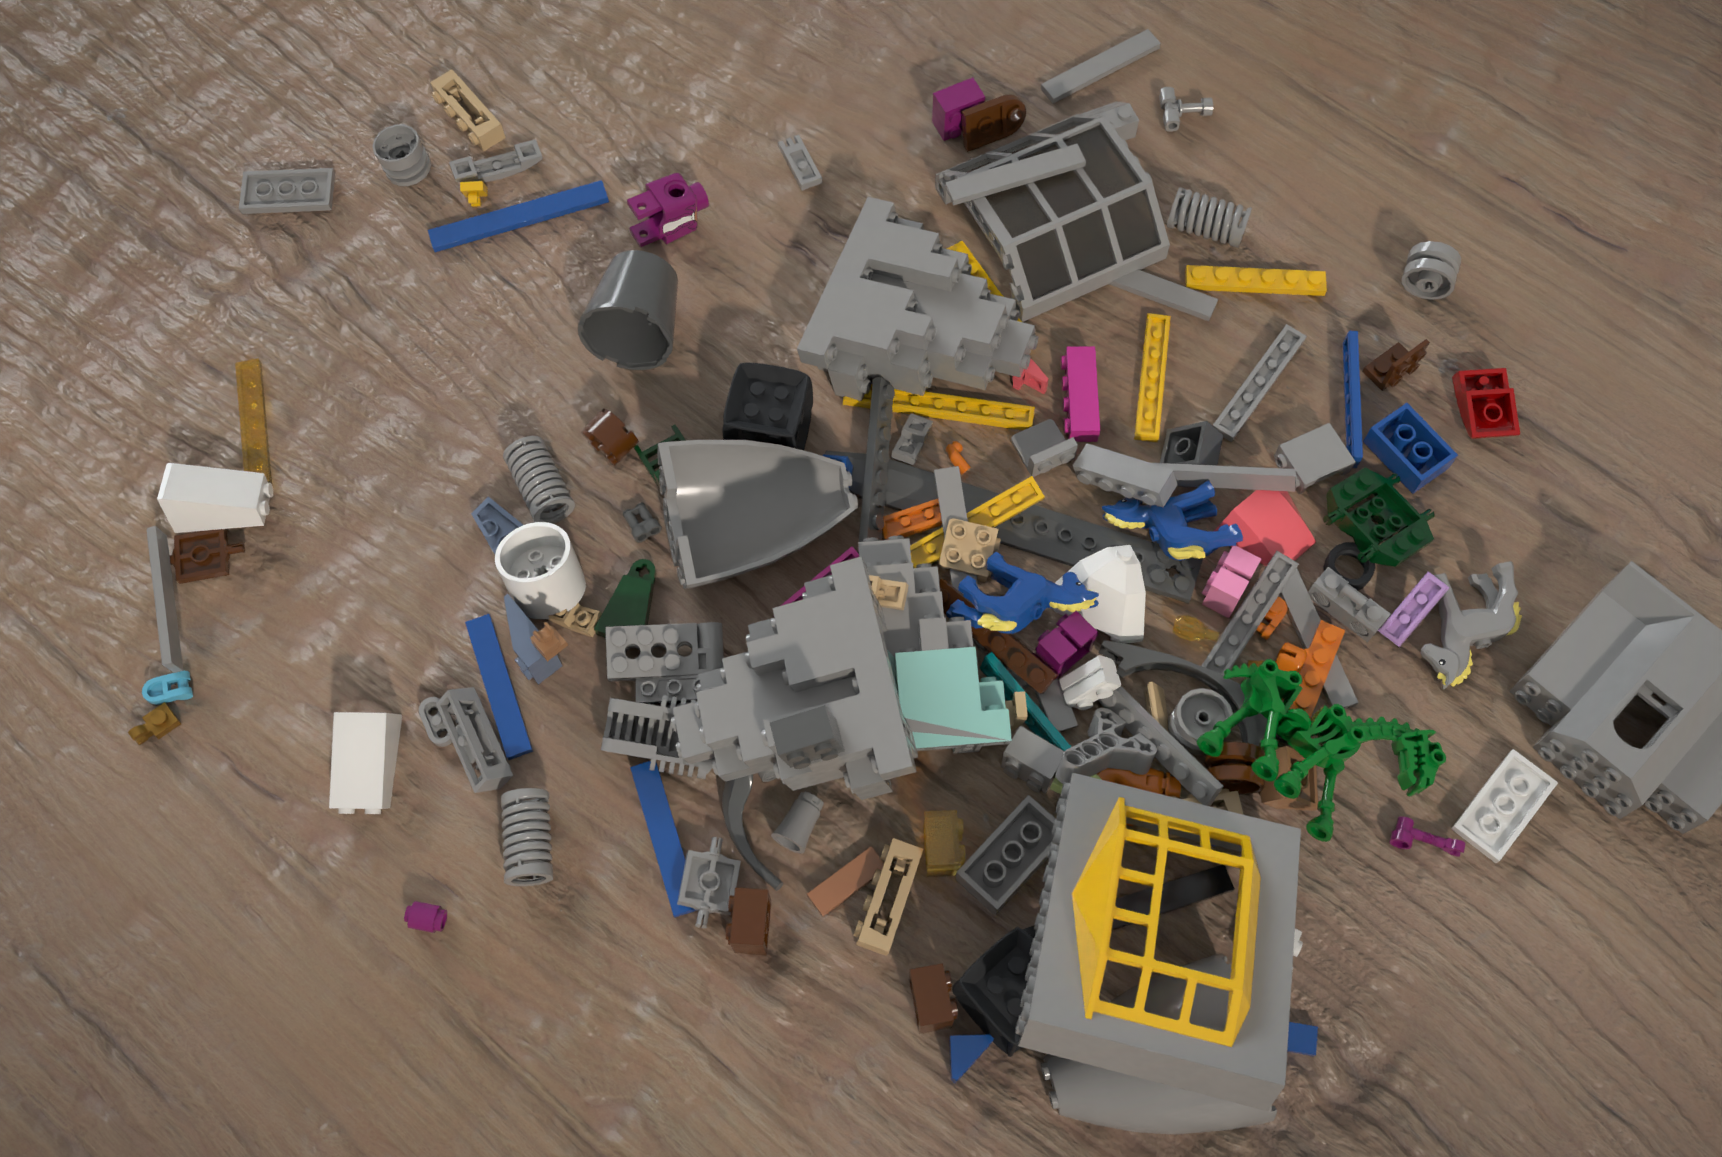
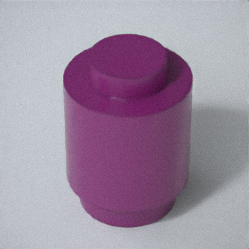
(425, 917)

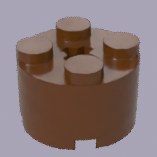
(610, 436)

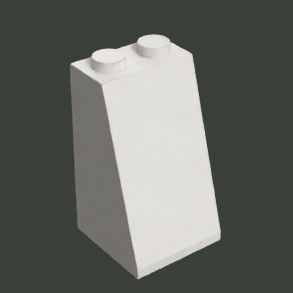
(213, 498)
(363, 761)

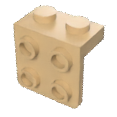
(969, 547)

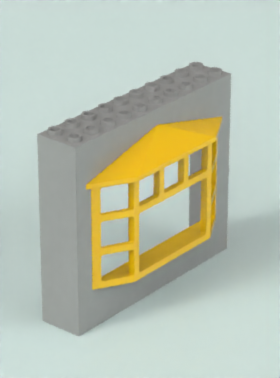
(1074, 934)

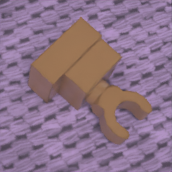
(548, 641)

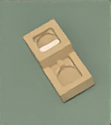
(889, 593)
(1017, 710)

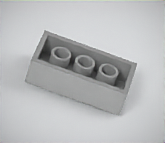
(1008, 856)

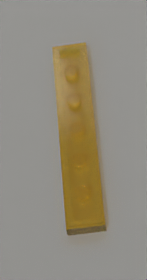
(253, 417)

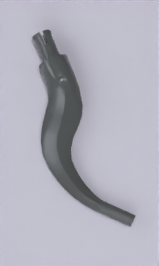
(733, 802)

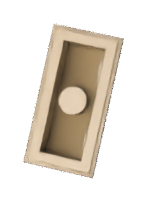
(1156, 704)

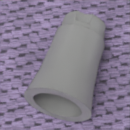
(798, 823)

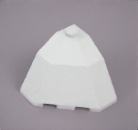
(1121, 590)

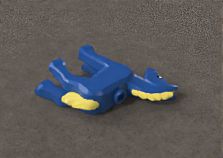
(1169, 523)
(1024, 601)

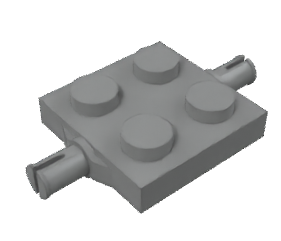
(708, 882)

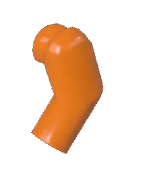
(953, 451)

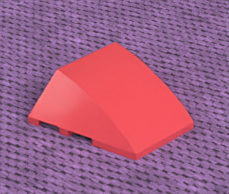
(1270, 525)

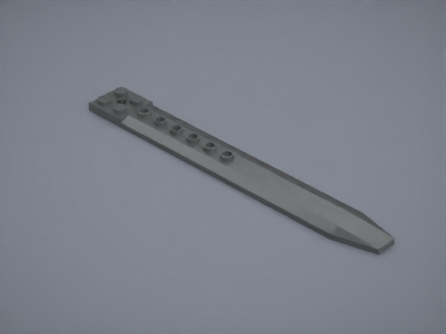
(1038, 528)

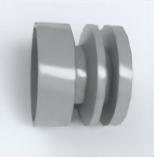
(401, 155)

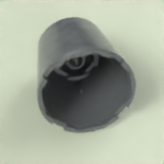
(632, 312)

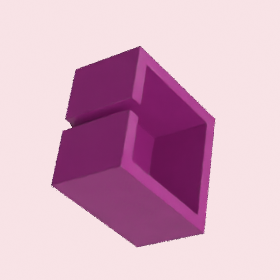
(949, 106)
(1066, 643)

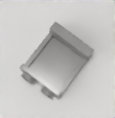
(1315, 456)

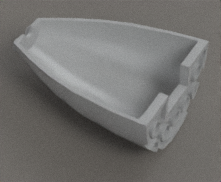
(745, 504)
(1141, 1104)

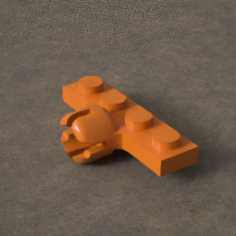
(1311, 663)

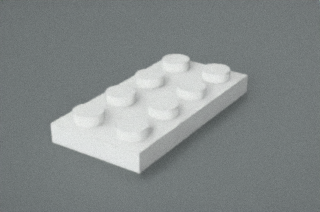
(1504, 806)

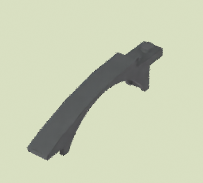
(1137, 659)

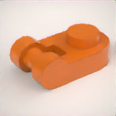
(1274, 617)

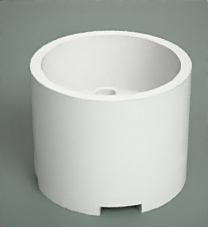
(540, 569)

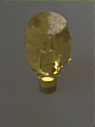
(1193, 629)

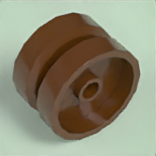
(1234, 767)

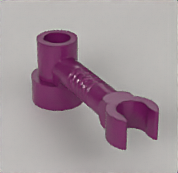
(1404, 834)

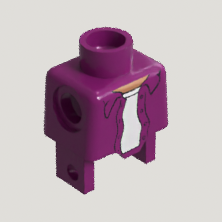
(669, 208)

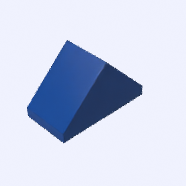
(965, 1051)

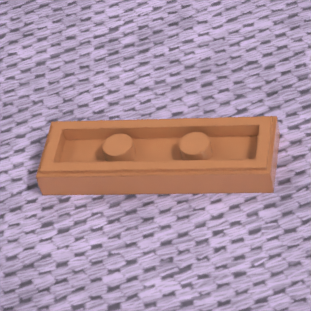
(845, 881)

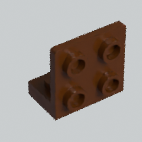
(1394, 363)

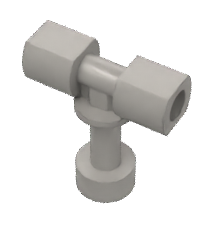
(1175, 108)

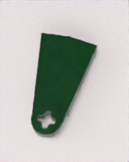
(631, 599)

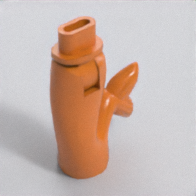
(1152, 781)

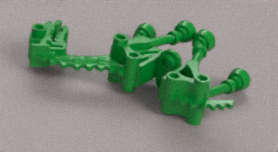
(1338, 742)

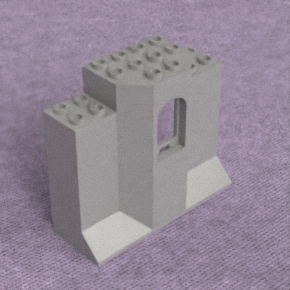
(1623, 645)

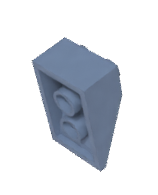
(528, 657)

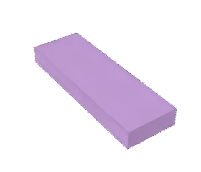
(1413, 609)

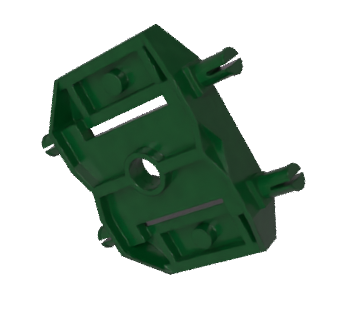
(1388, 509)

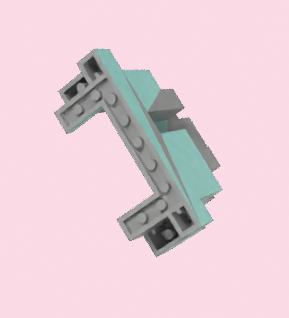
(935, 659)

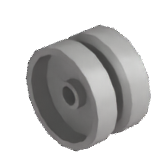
(1431, 270)
(1196, 715)

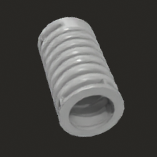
(1206, 219)
(538, 480)
(526, 837)

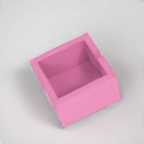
(1229, 580)

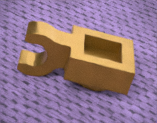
(157, 723)

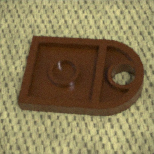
(992, 121)

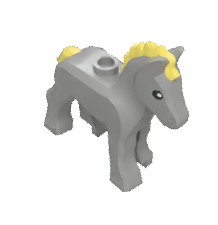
(1473, 626)

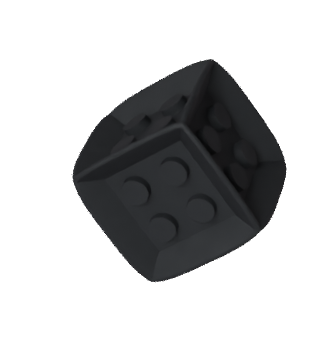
(768, 405)
(994, 988)

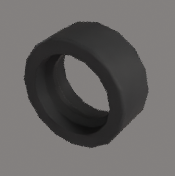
(1350, 549)

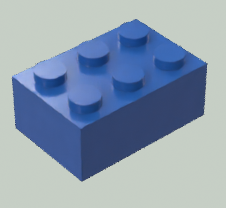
(1410, 448)

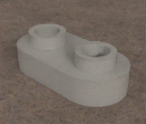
(433, 724)

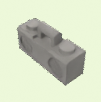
(1348, 604)

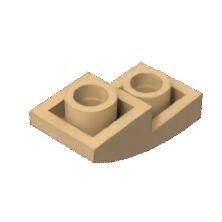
(578, 619)

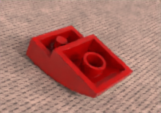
(1486, 403)

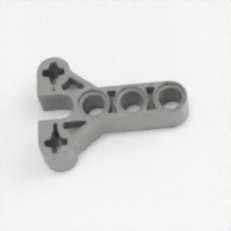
(1106, 749)

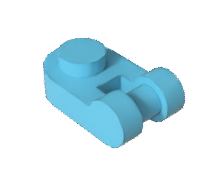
(159, 689)

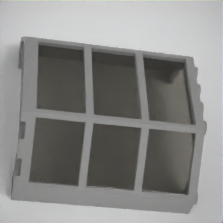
(1073, 227)

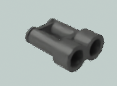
(642, 530)

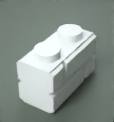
(1090, 682)

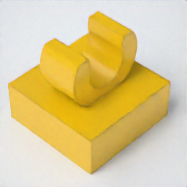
(474, 191)

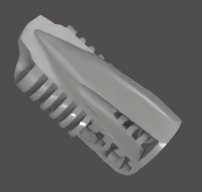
(647, 733)

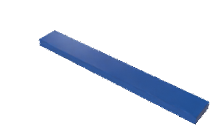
(518, 216)

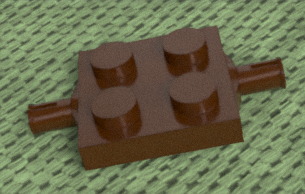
(202, 555)

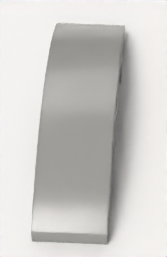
(499, 166)

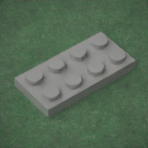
(287, 191)

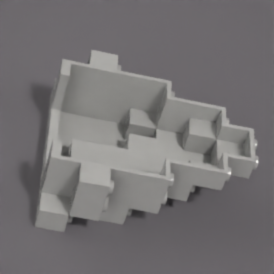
(910, 313)
(806, 658)

